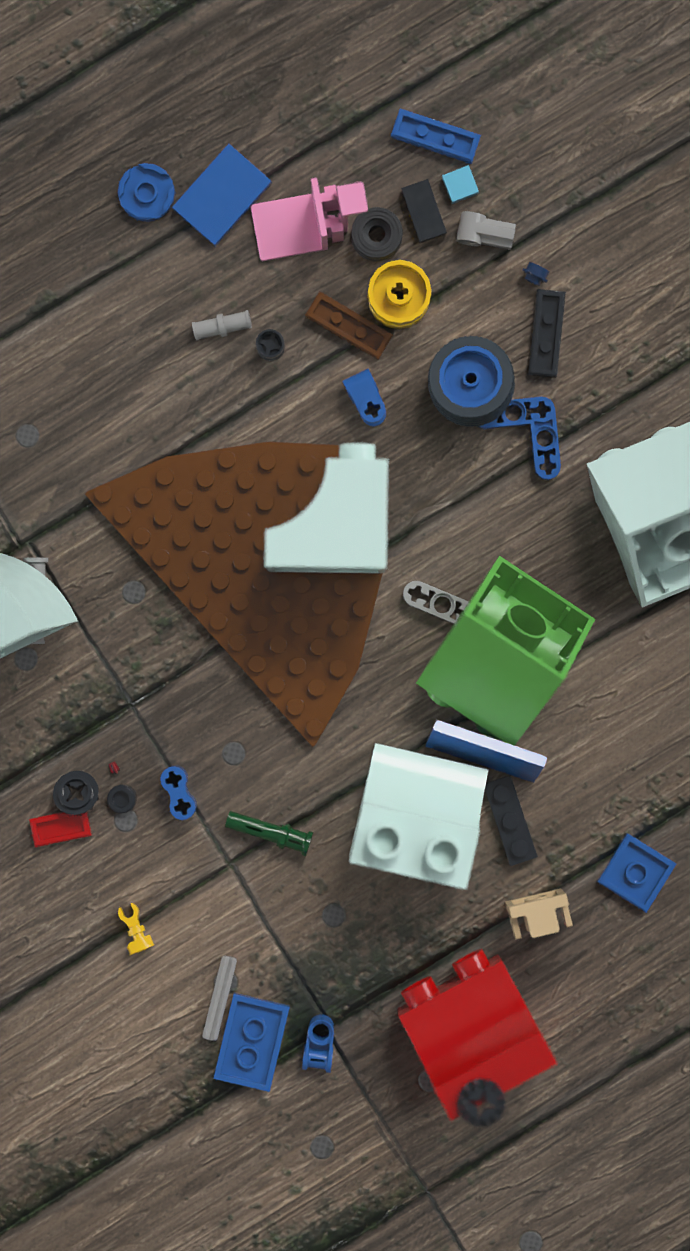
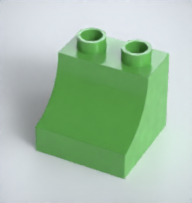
(506, 652)

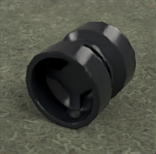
(268, 341)

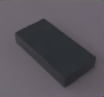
(423, 211)

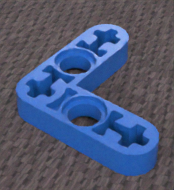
(536, 425)

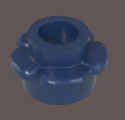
(535, 274)

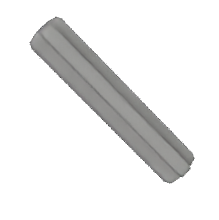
(219, 998)

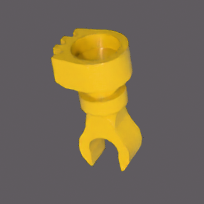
(136, 931)

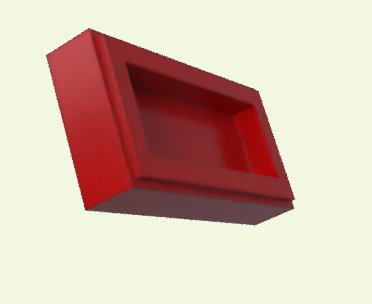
(59, 828)

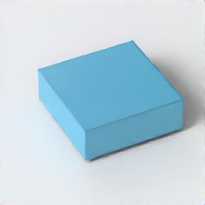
(460, 184)

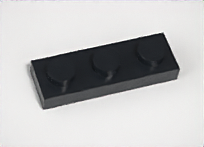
(510, 820)

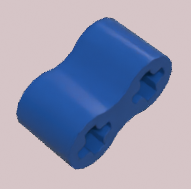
(178, 792)

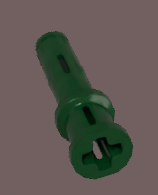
(283, 836)

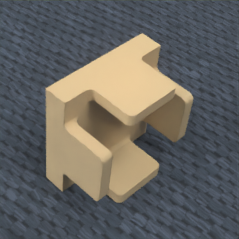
(539, 912)

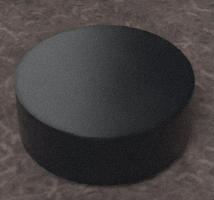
(122, 798)

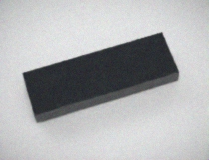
(546, 333)

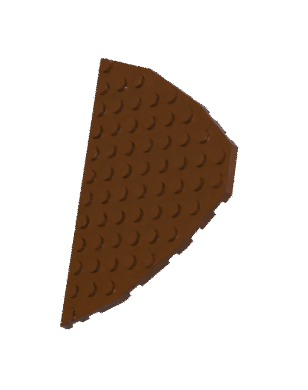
(204, 534)

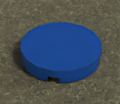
(146, 192)

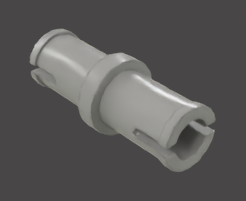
(222, 325)

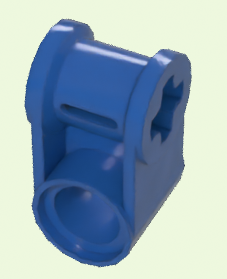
(363, 394)
(319, 1049)

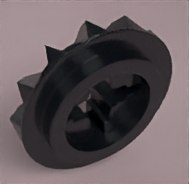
(76, 781)
(473, 1091)

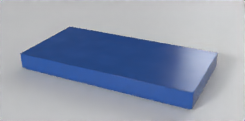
(485, 751)

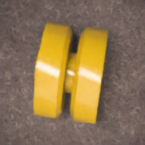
(404, 278)

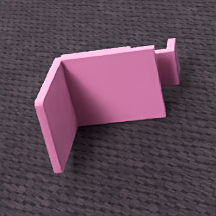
(302, 222)

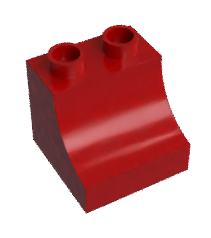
(473, 1029)

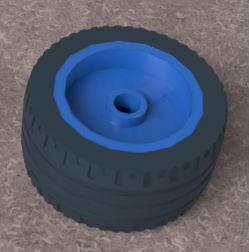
(475, 360)

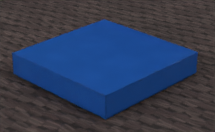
(636, 872)

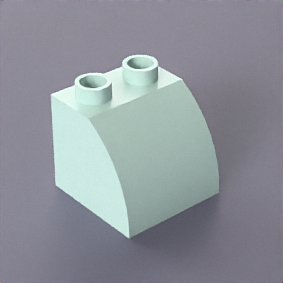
(28, 606)

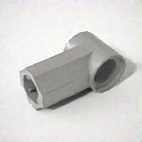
(477, 230)

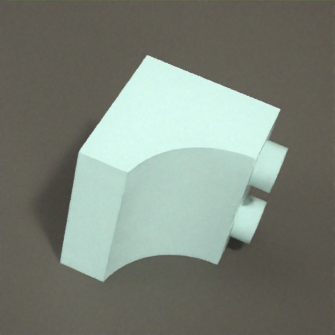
(647, 510)
(344, 523)
(419, 816)

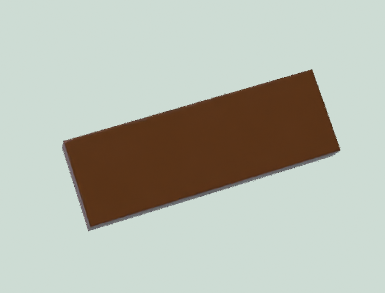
(348, 325)

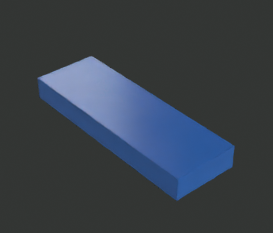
(435, 136)

